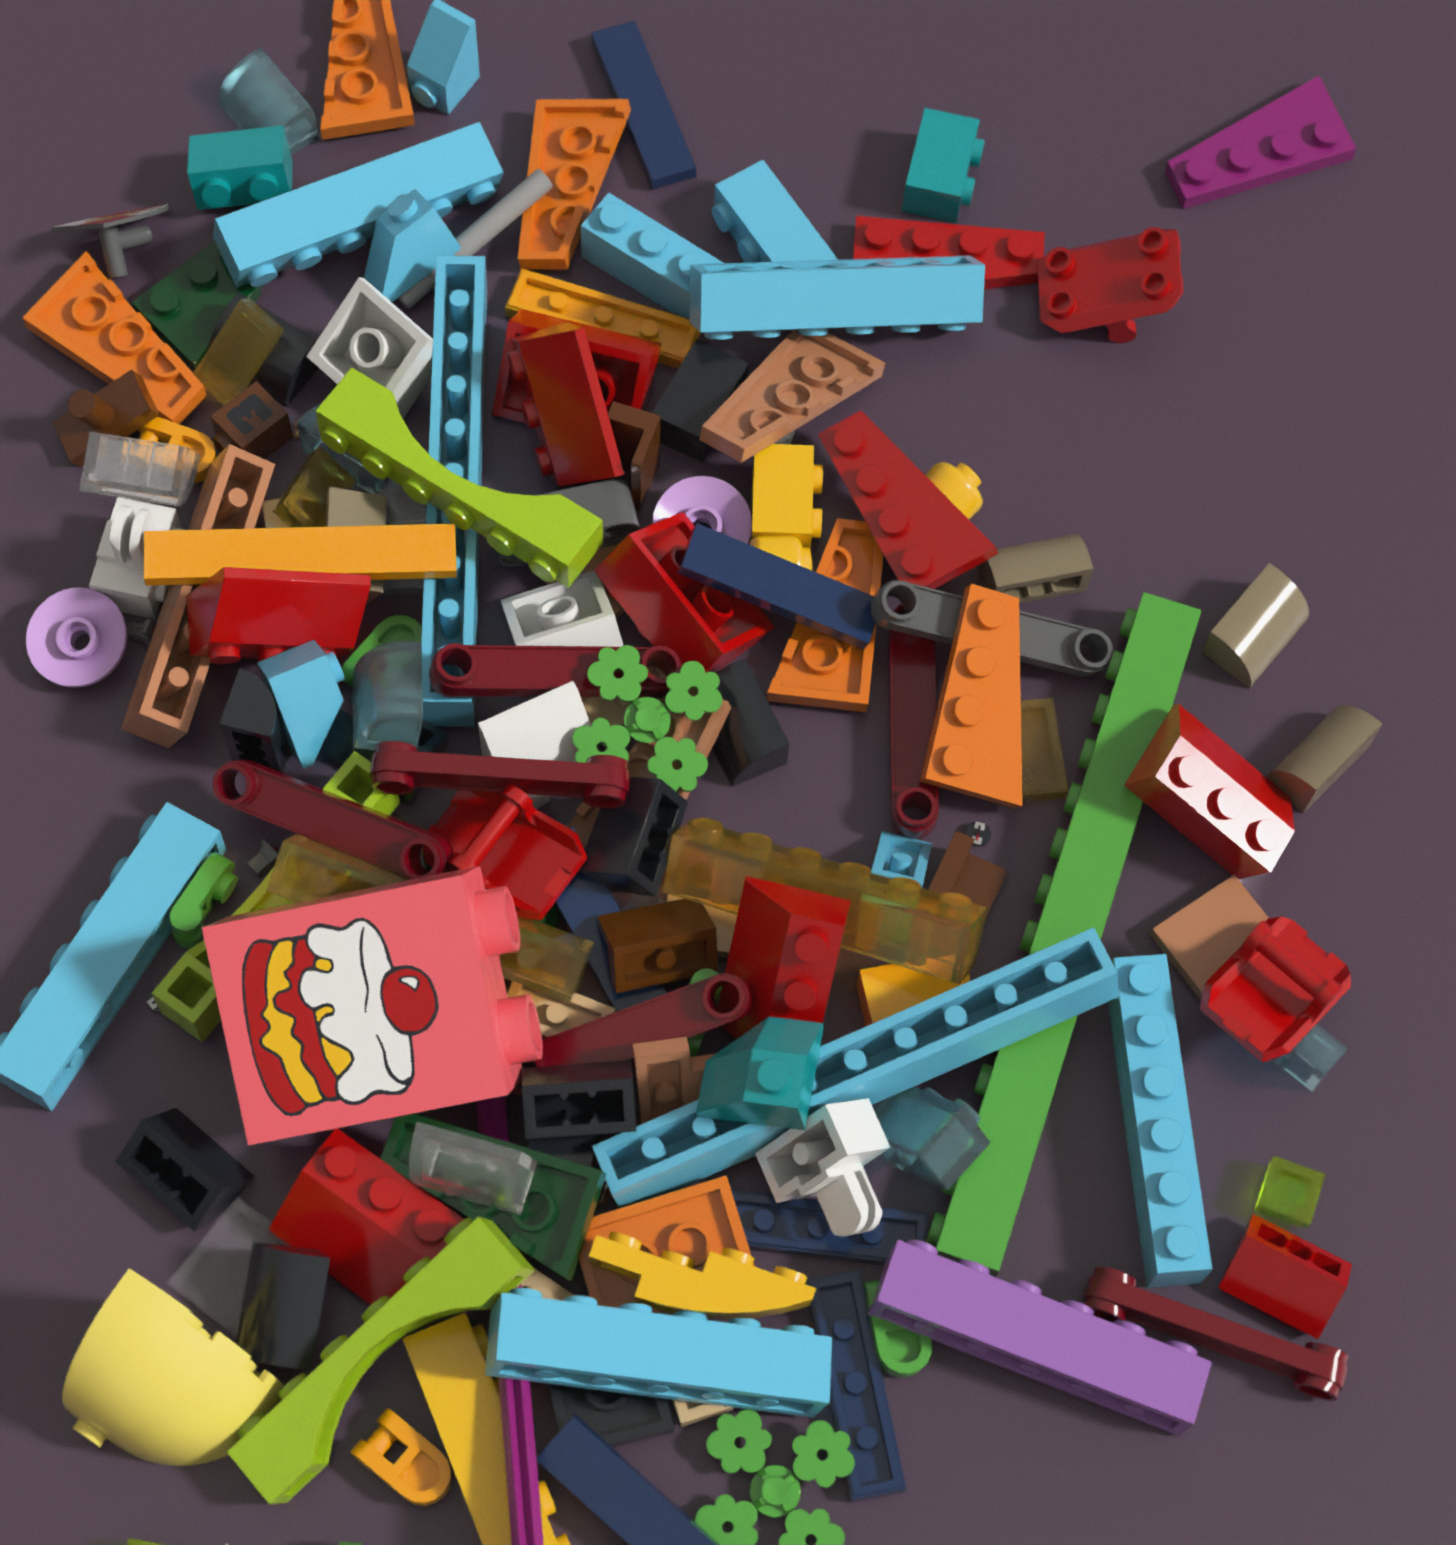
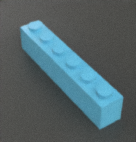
(345, 206)
(836, 295)
(105, 958)
(1158, 1124)
(658, 1353)

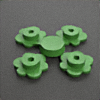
(649, 718)
(774, 1488)

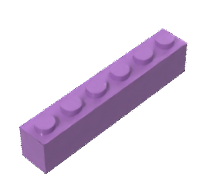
(1041, 1336)

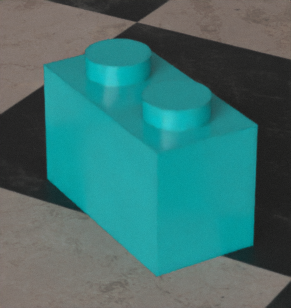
(941, 165)
(239, 167)

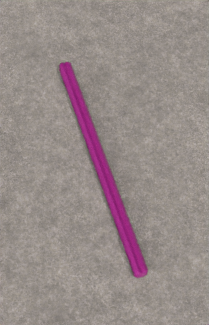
(515, 1399)

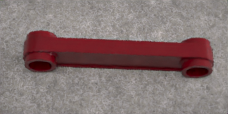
(536, 670)
(910, 727)
(400, 768)
(331, 819)
(669, 1016)
(1316, 1368)

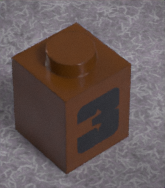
(252, 423)

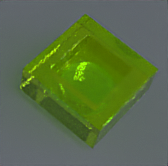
(1290, 1192)

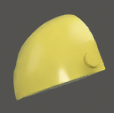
(159, 1381)

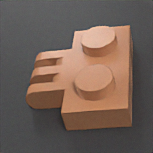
(666, 1076)

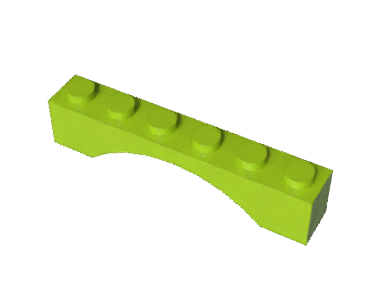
(541, 530)
(188, 989)
(296, 1437)

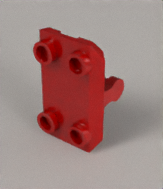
(1111, 283)
(511, 845)
(1274, 988)

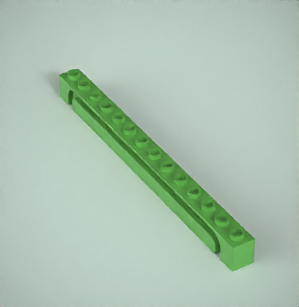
(1073, 900)

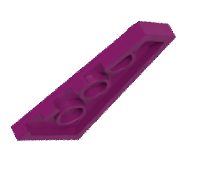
(1268, 146)

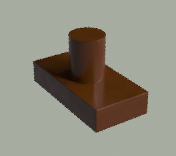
(113, 410)

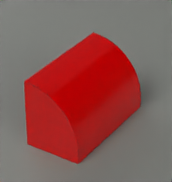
(1285, 1276)

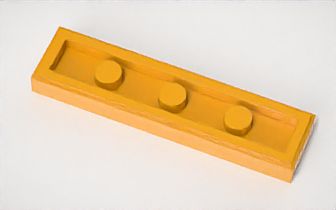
(597, 309)

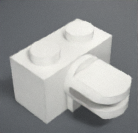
(121, 556)
(829, 1164)

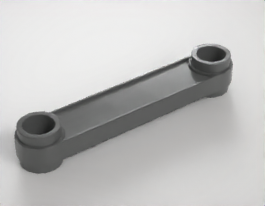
(1043, 640)

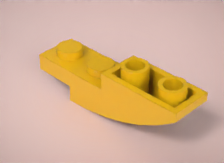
(723, 1290)

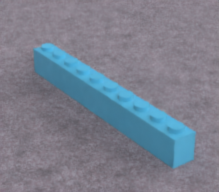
(457, 444)
(875, 1063)

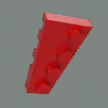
(1007, 253)
(908, 515)

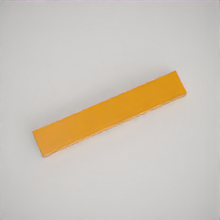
(376, 551)

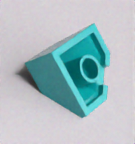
(764, 1075)

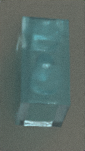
(930, 1135)

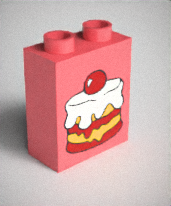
(371, 1004)

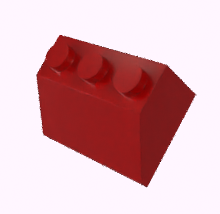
(622, 363)
(565, 405)
(674, 609)
(272, 611)
(1213, 796)
(785, 952)
(362, 1218)

